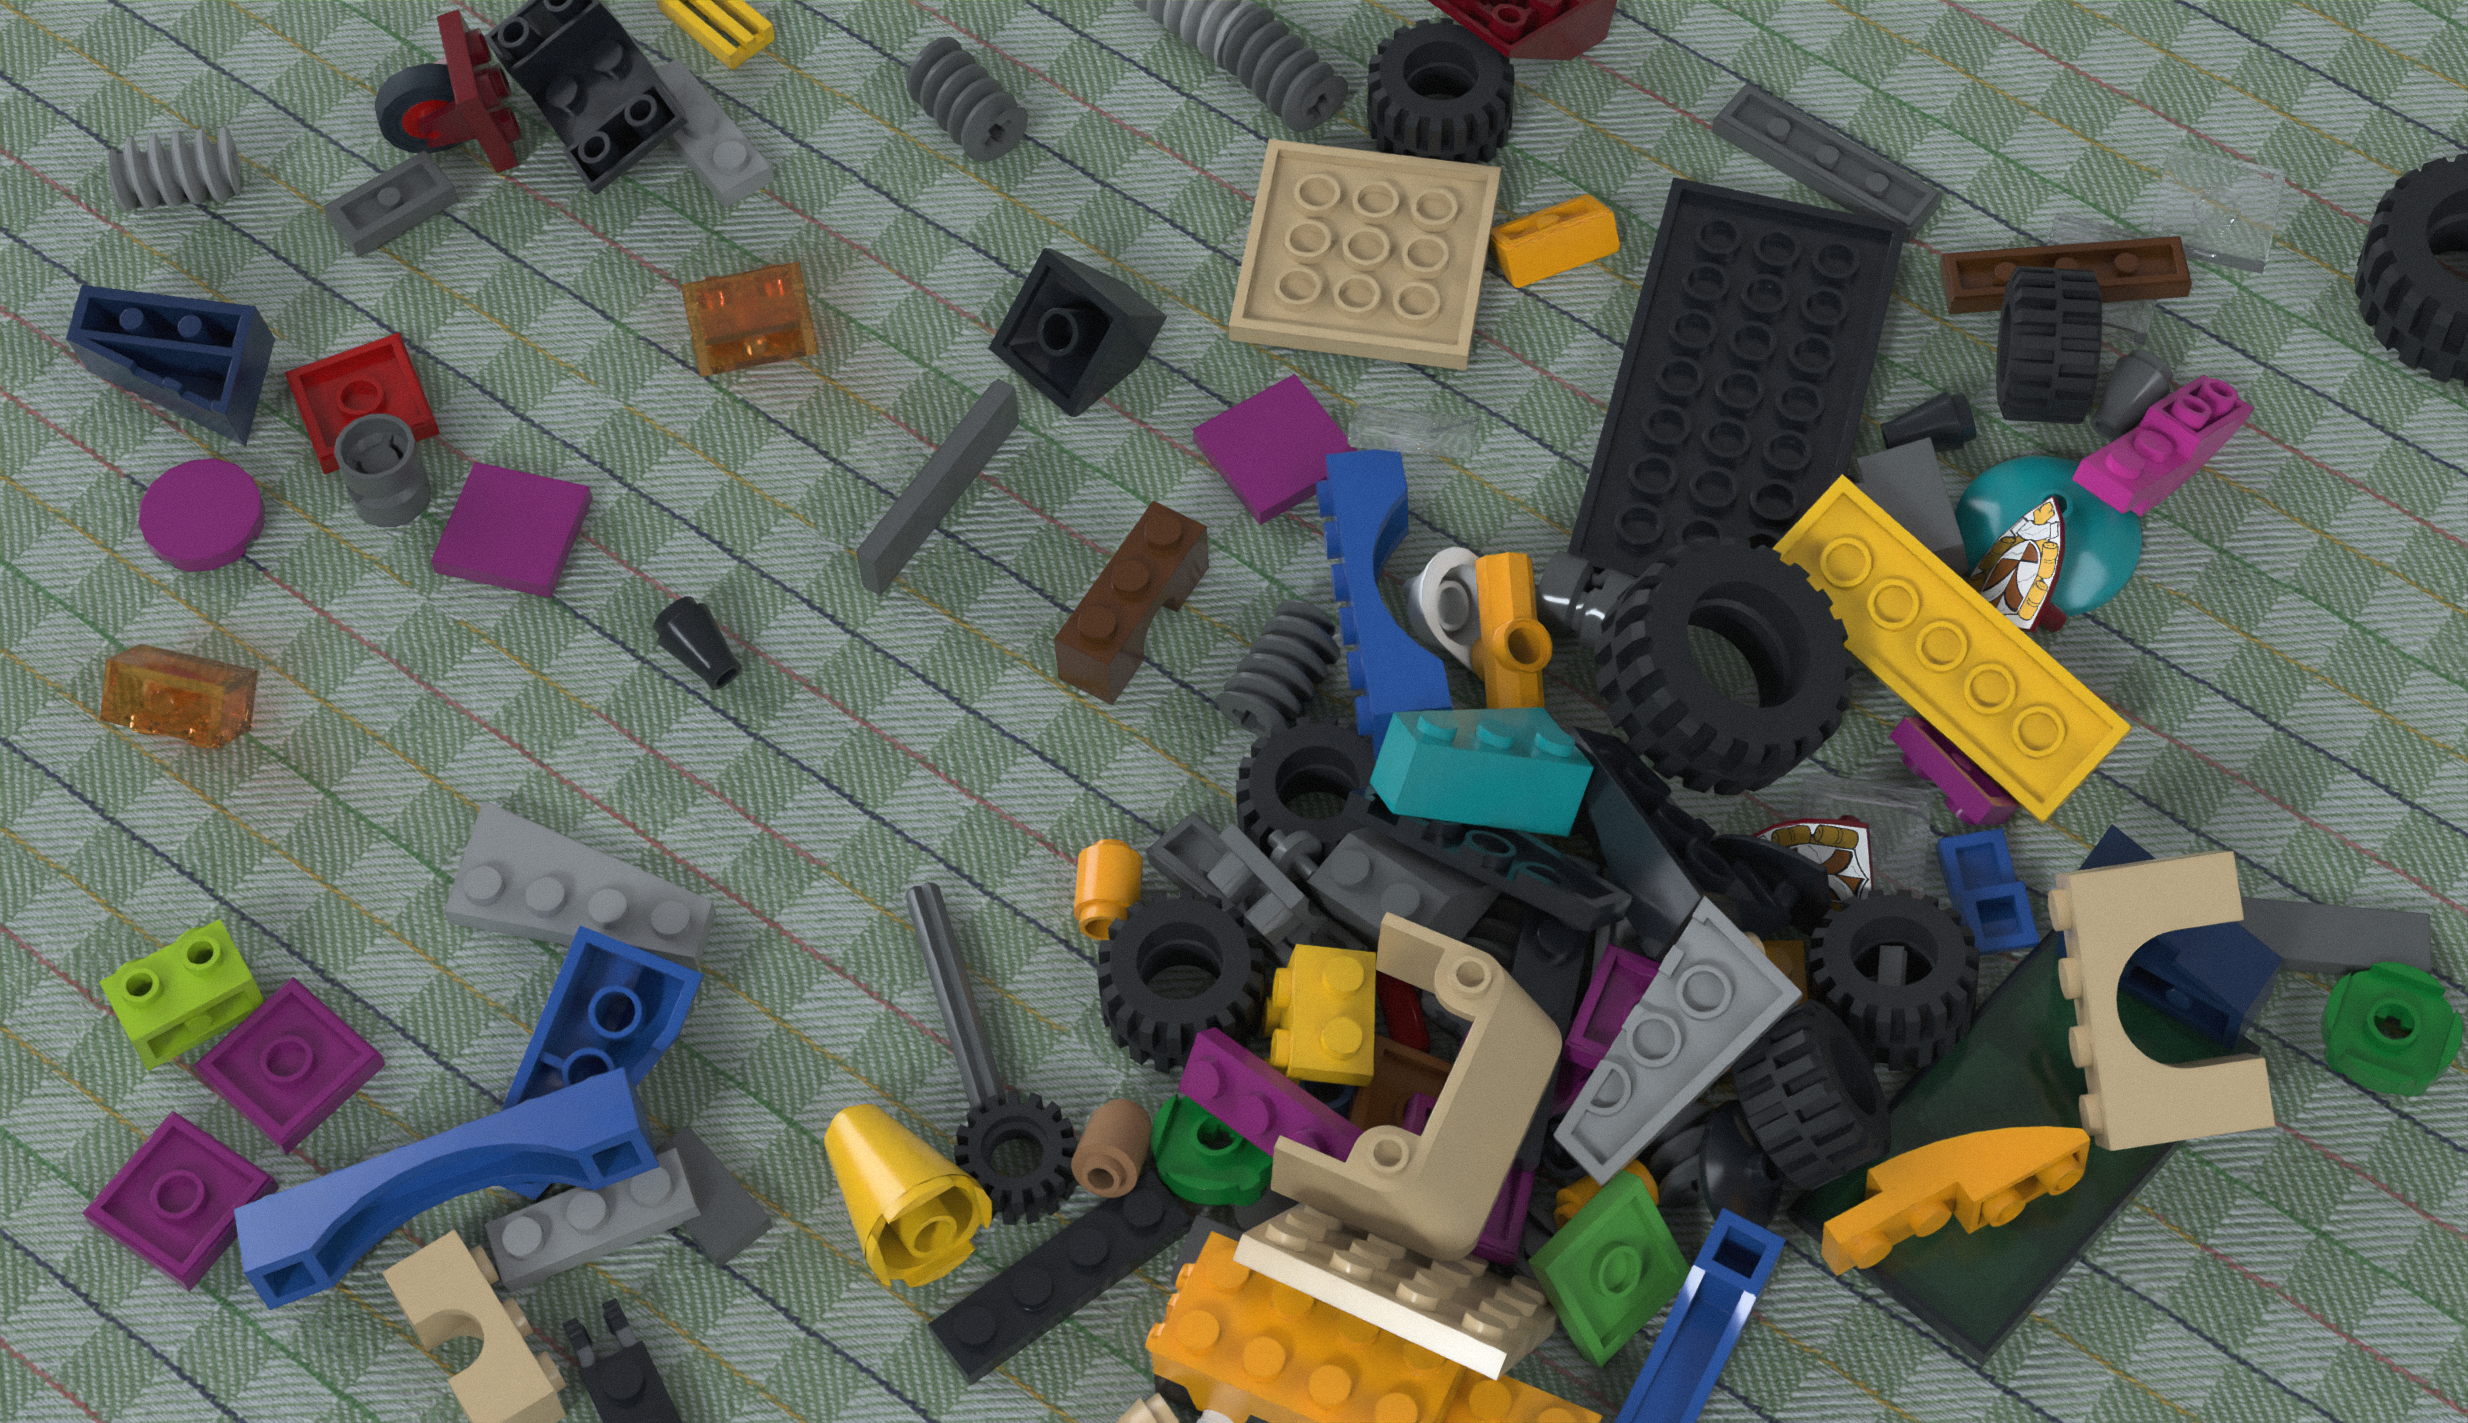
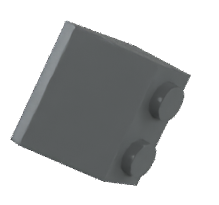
(1381, 875)

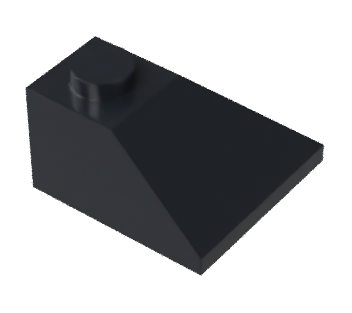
(1075, 331)

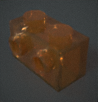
(749, 318)
(178, 695)

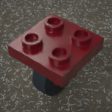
(451, 100)

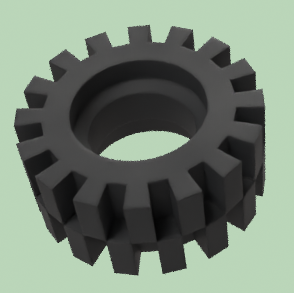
(1011, 1122)

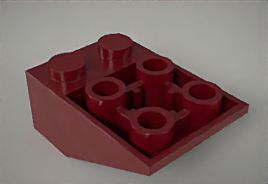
(1534, 26)

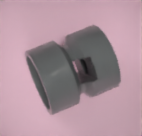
(382, 470)
(1576, 597)

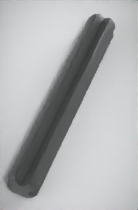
(954, 995)

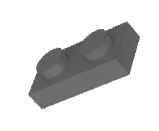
(391, 203)

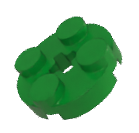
(2383, 1063)
(1203, 1174)

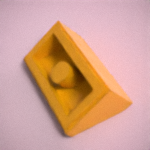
(1554, 240)

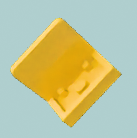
(1323, 1016)

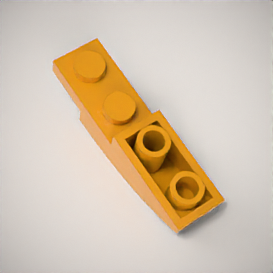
(1972, 1175)

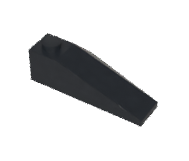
(1665, 853)

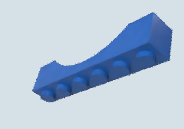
(1368, 521)
(318, 1230)
(1704, 1323)

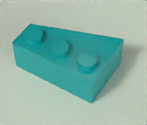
(1483, 769)

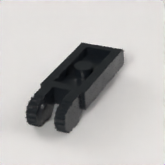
(625, 1383)

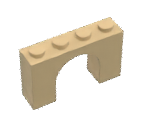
(2104, 921)

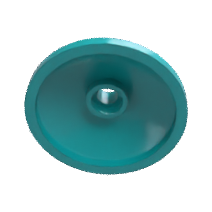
(2099, 540)

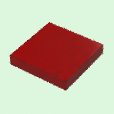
(356, 384)

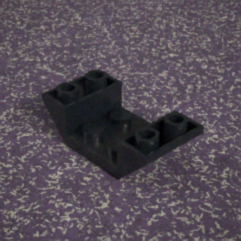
(588, 84)

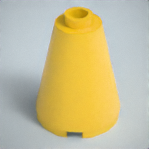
(903, 1197)

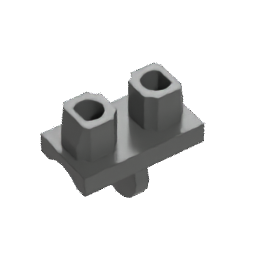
(1247, 866)

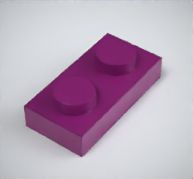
(1968, 789)

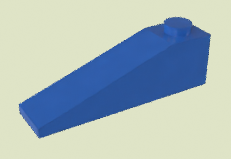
(603, 1014)

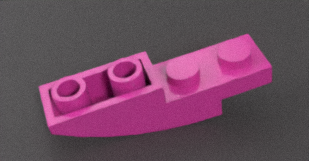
(2166, 446)

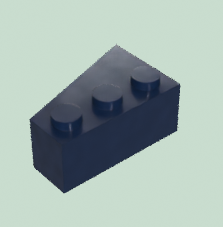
(177, 352)
(2200, 975)

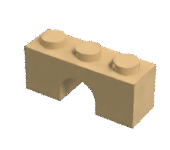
(450, 1296)

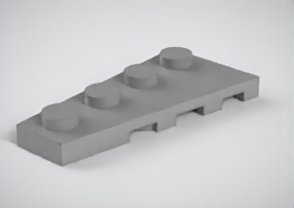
(545, 885)
(1687, 1030)

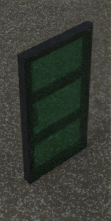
(2008, 1075)

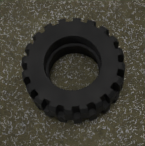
(2402, 284)
(1770, 619)

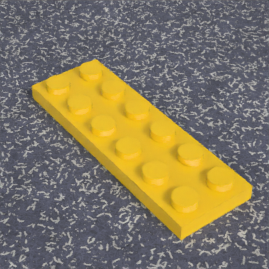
(1952, 653)

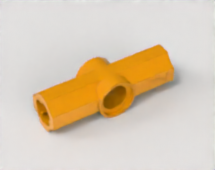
(1510, 622)

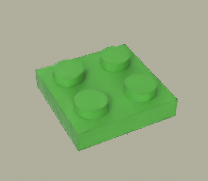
(1610, 1268)

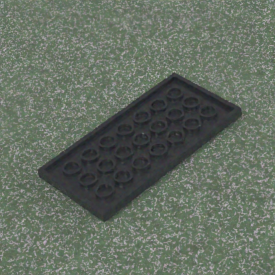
(1737, 374)

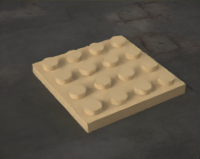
(1366, 254)
(1434, 1303)

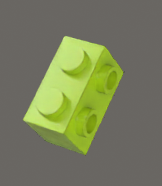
(182, 994)

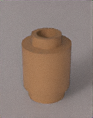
(1113, 1149)

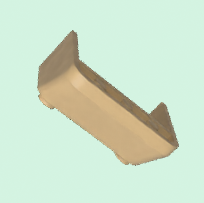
(1440, 1185)

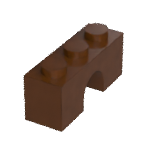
(1108, 629)

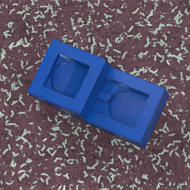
(1986, 891)

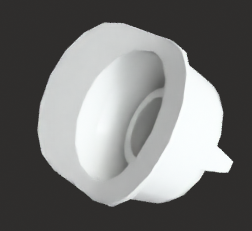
(1445, 603)

